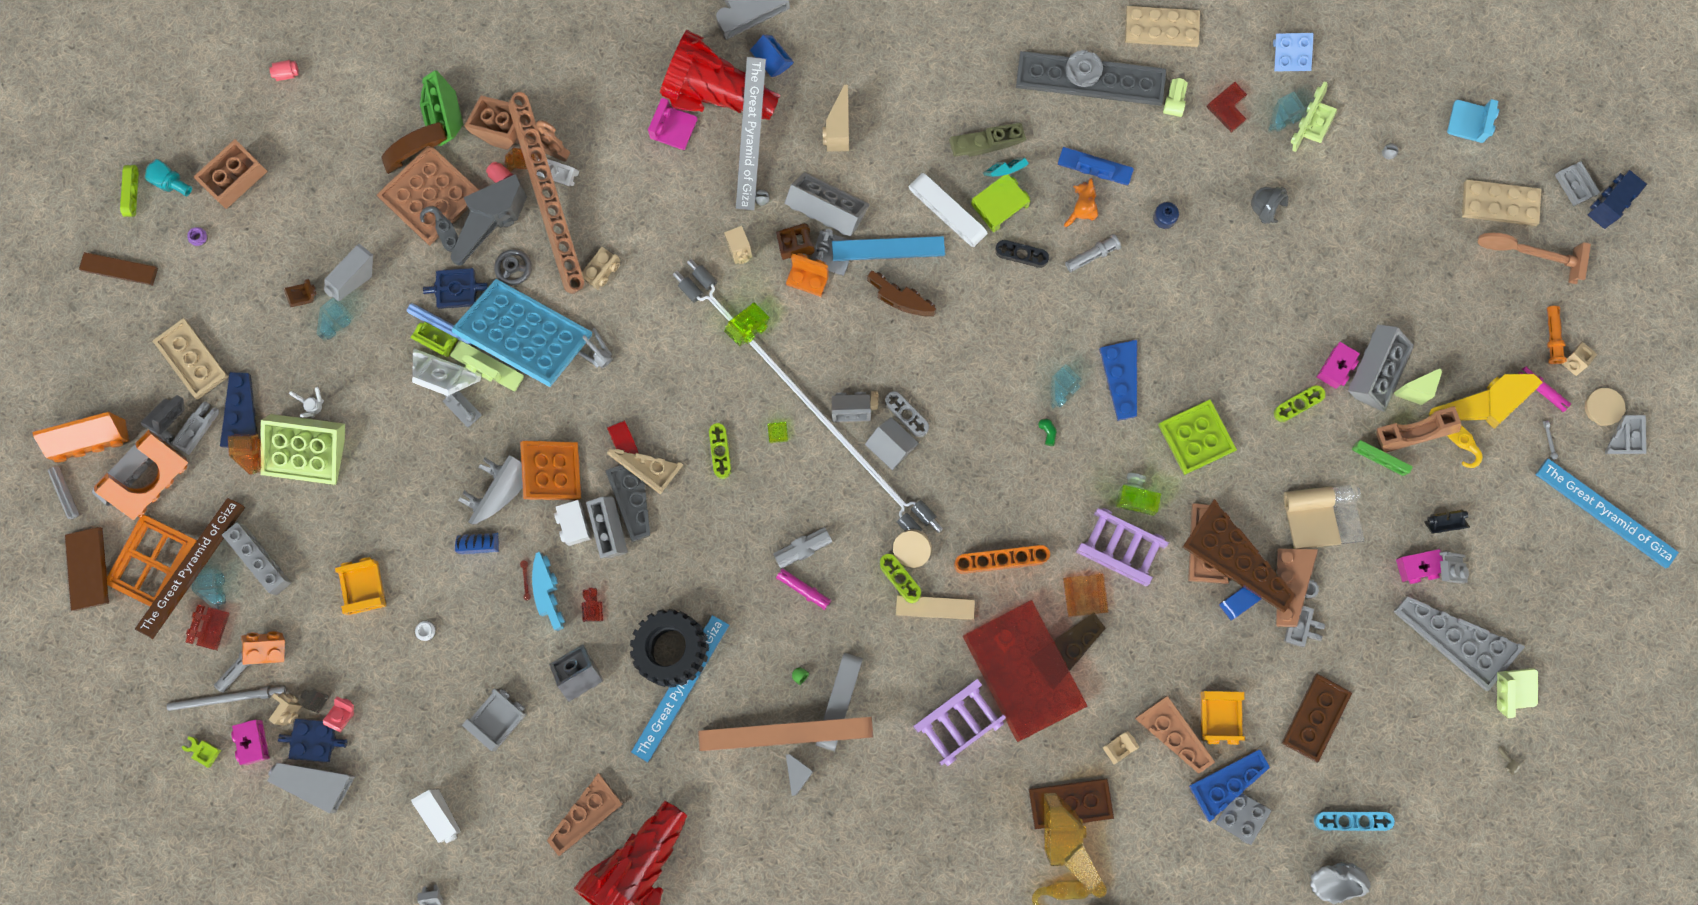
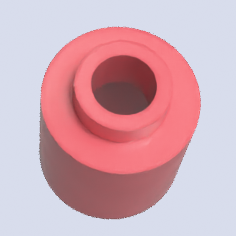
(284, 70)
(497, 172)

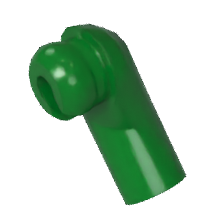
(1050, 429)

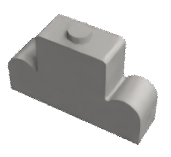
(746, 14)

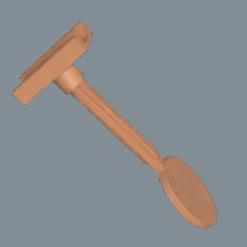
(1577, 262)

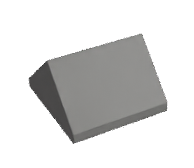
(891, 443)
(798, 774)

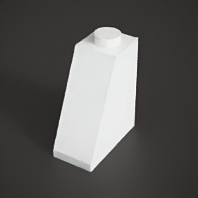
(436, 815)

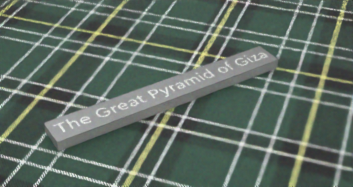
(750, 133)

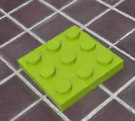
(1197, 437)

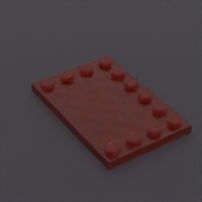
(1025, 671)

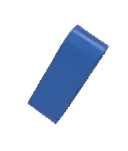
(1238, 603)

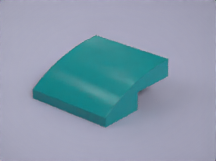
(1002, 168)

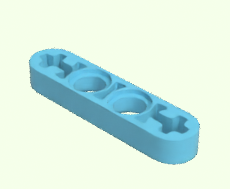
(1354, 821)

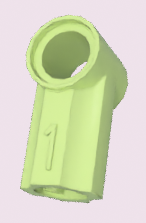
(1175, 101)

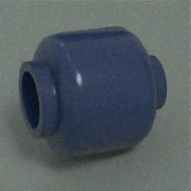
(1166, 215)

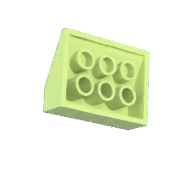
(301, 448)

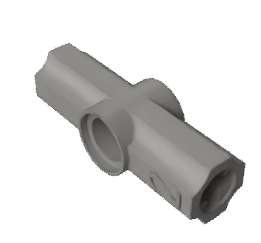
(802, 548)

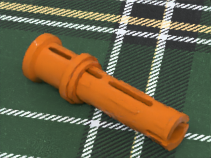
(1555, 344)

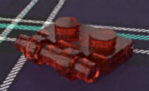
(211, 630)

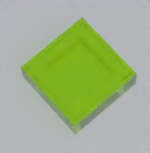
(777, 432)

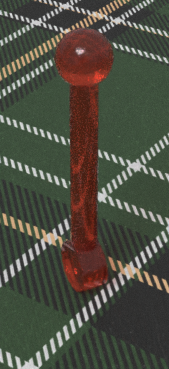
(524, 564)

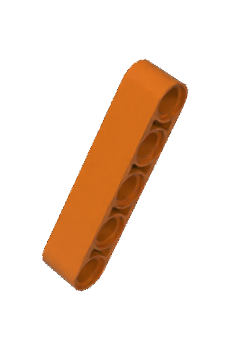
(1010, 554)

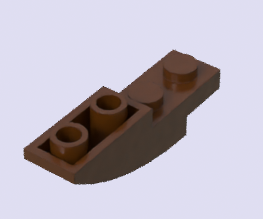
(906, 301)

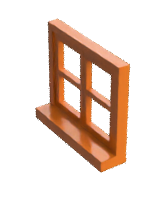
(129, 551)

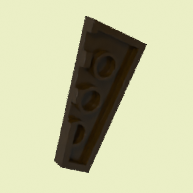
(1079, 639)

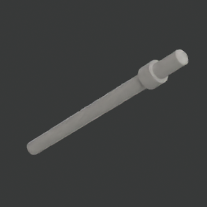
(263, 693)

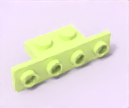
(1316, 121)
(487, 366)

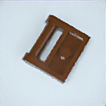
(788, 241)

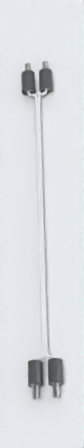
(708, 281)

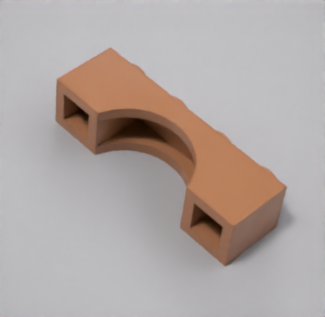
(1437, 425)

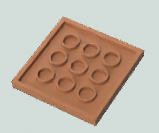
(425, 183)

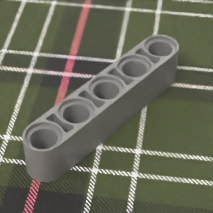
(133, 465)
(841, 693)

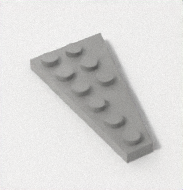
(1463, 643)

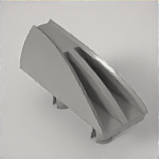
(503, 489)

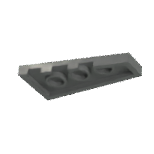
(631, 500)

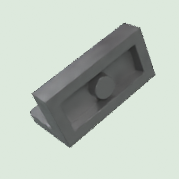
(164, 414)

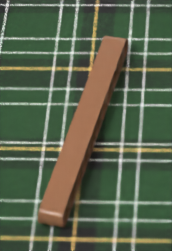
(545, 184)

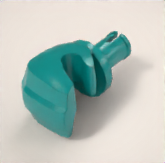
(165, 179)

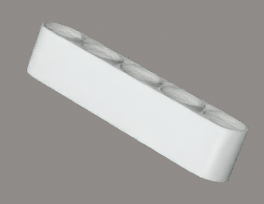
(948, 210)

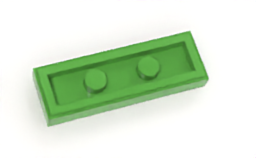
(1382, 458)

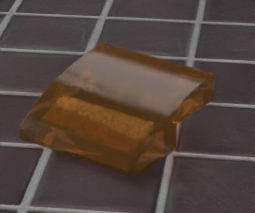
(1086, 595)

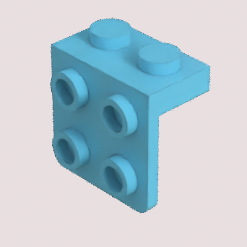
(1473, 120)

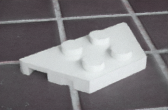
(441, 374)

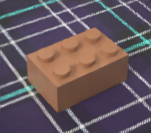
(230, 174)

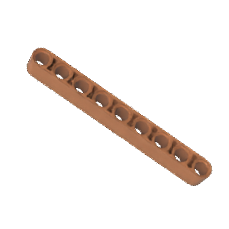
(785, 734)

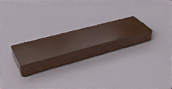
(118, 268)

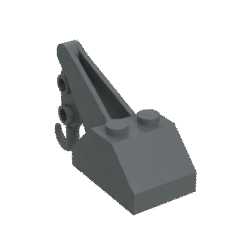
(489, 208)

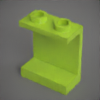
(1000, 201)

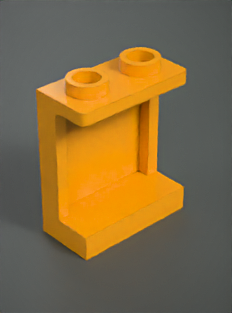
(361, 586)
(1222, 717)

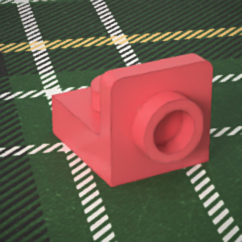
(340, 714)

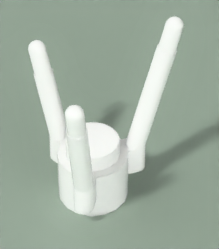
(311, 405)

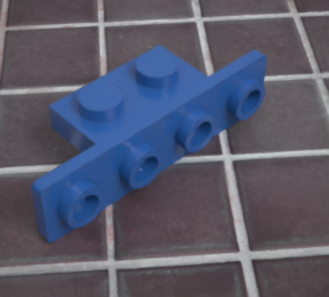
(1095, 166)

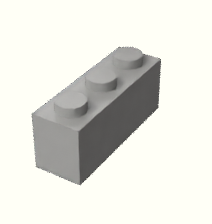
(606, 527)

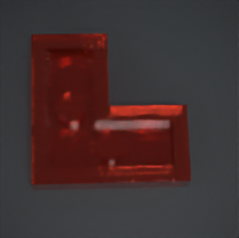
(1224, 107)

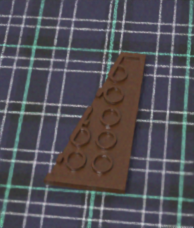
(1230, 552)

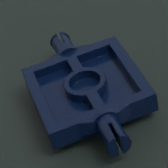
(455, 288)
(311, 741)

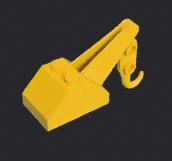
(1492, 405)

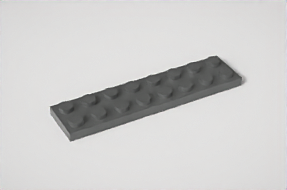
(1117, 80)

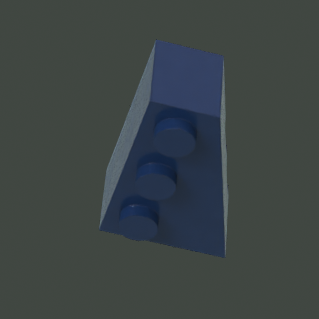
(1616, 199)

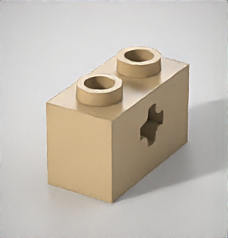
(738, 245)

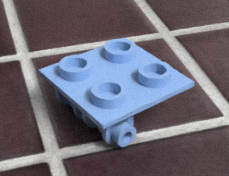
(1293, 51)

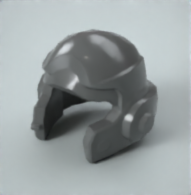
(1266, 202)

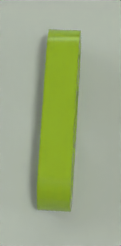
(129, 190)
(1314, 401)
(723, 436)
(904, 592)

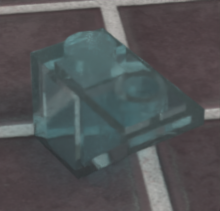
(1286, 110)
(331, 318)
(1063, 384)
(209, 587)

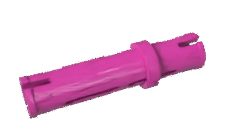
(1548, 392)
(810, 593)

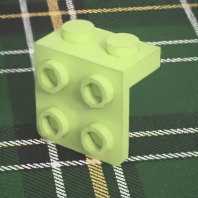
(1516, 690)

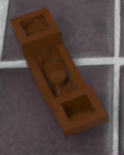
(412, 143)

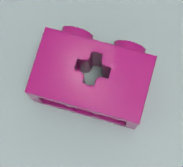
(1331, 373)
(1409, 566)
(257, 749)

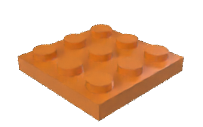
(550, 470)

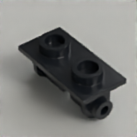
(1441, 523)

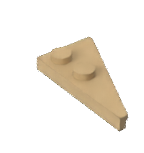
(654, 472)

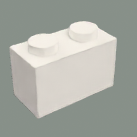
(572, 523)

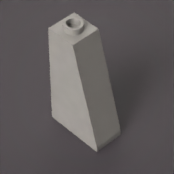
(316, 786)

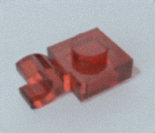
(591, 609)

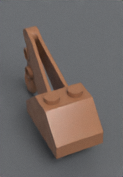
(494, 125)

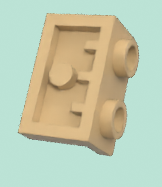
(600, 267)

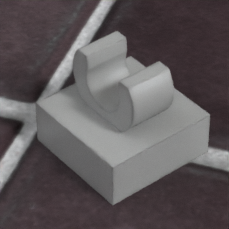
(430, 898)

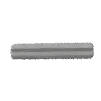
(63, 492)

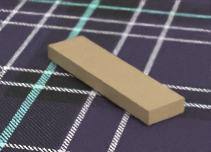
(936, 608)

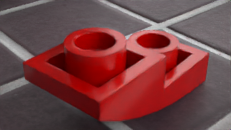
(622, 437)

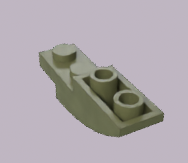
(987, 141)

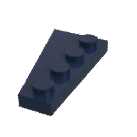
(239, 408)

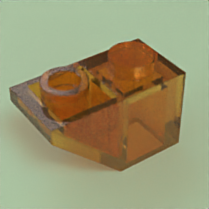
(245, 451)

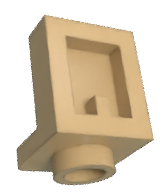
(1580, 359)

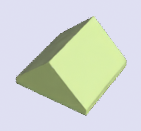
(1421, 389)

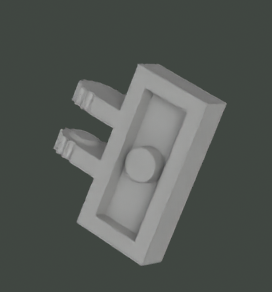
(1299, 634)

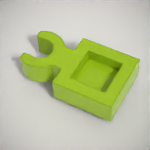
(203, 753)

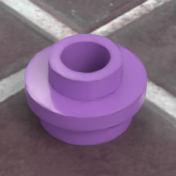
(193, 233)

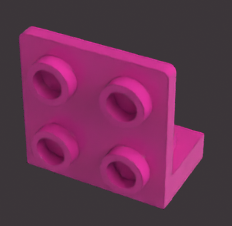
(671, 125)

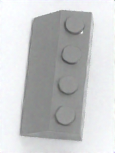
(826, 204)
(1381, 367)

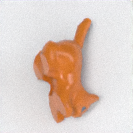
(1085, 206)

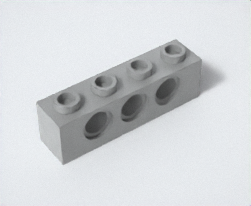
(256, 558)

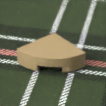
(874, 400)

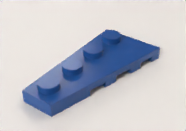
(1121, 374)
(1222, 787)

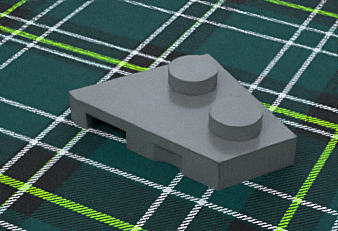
(1629, 436)

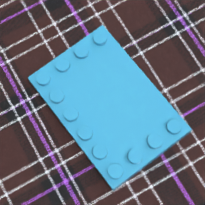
(522, 332)

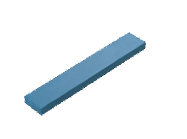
(888, 248)

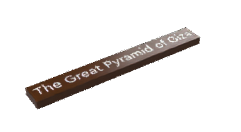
(189, 569)

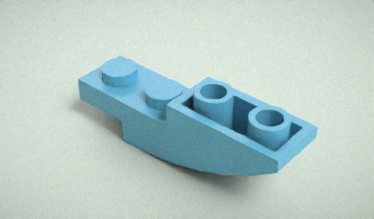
(544, 583)

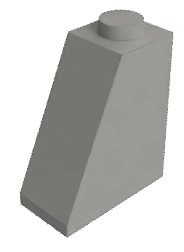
(349, 273)

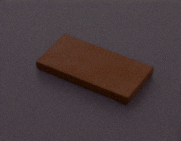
(86, 569)
(1316, 718)
(1087, 798)

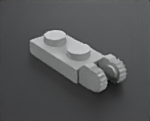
(195, 428)

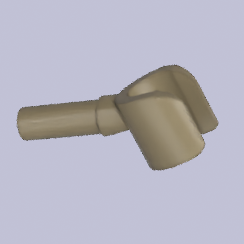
(1513, 766)

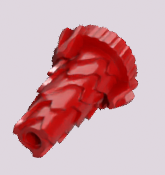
(702, 76)
(634, 868)

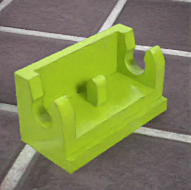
(434, 338)

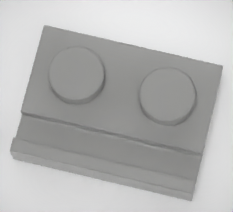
(1577, 183)
(1453, 568)

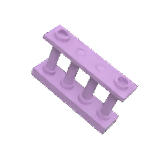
(1123, 566)
(942, 715)

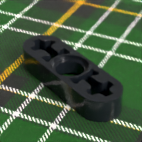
(1007, 255)

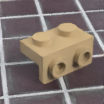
(287, 709)

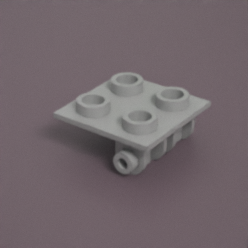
(823, 252)
(1244, 818)

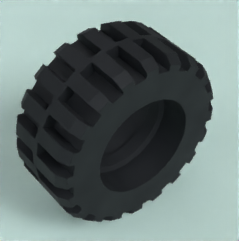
(649, 633)

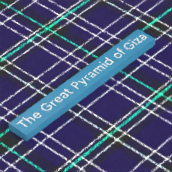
(1607, 513)
(675, 698)

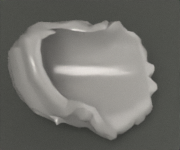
(1340, 882)

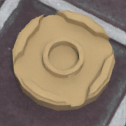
(1605, 406)
(912, 548)

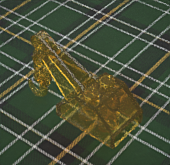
(1065, 847)

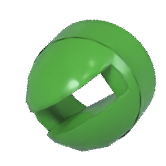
(799, 675)

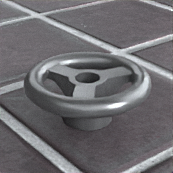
(509, 260)

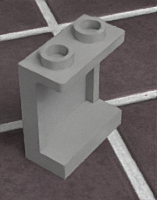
(495, 719)

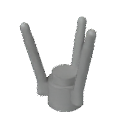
(602, 357)

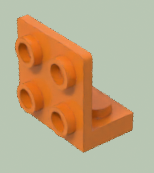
(808, 274)

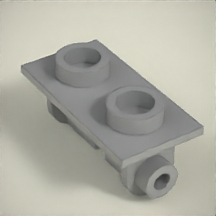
(462, 408)

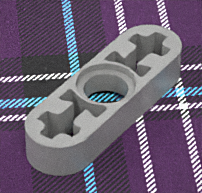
(894, 407)

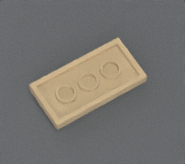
(1162, 26)
(1501, 202)
(190, 358)

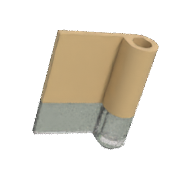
(1324, 516)

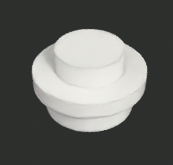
(425, 631)

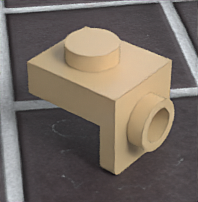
(1120, 747)

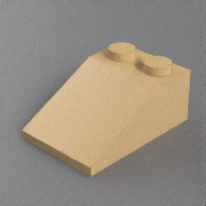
(837, 124)

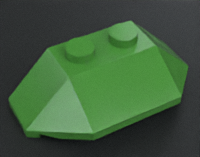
(440, 105)

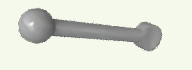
(1553, 455)

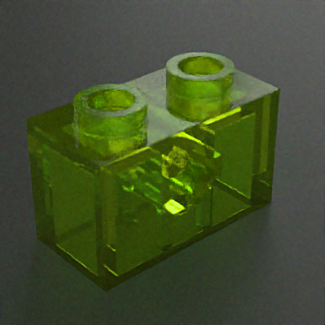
(747, 324)
(1138, 500)

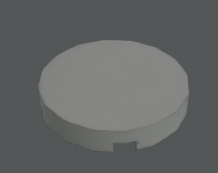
(1084, 68)

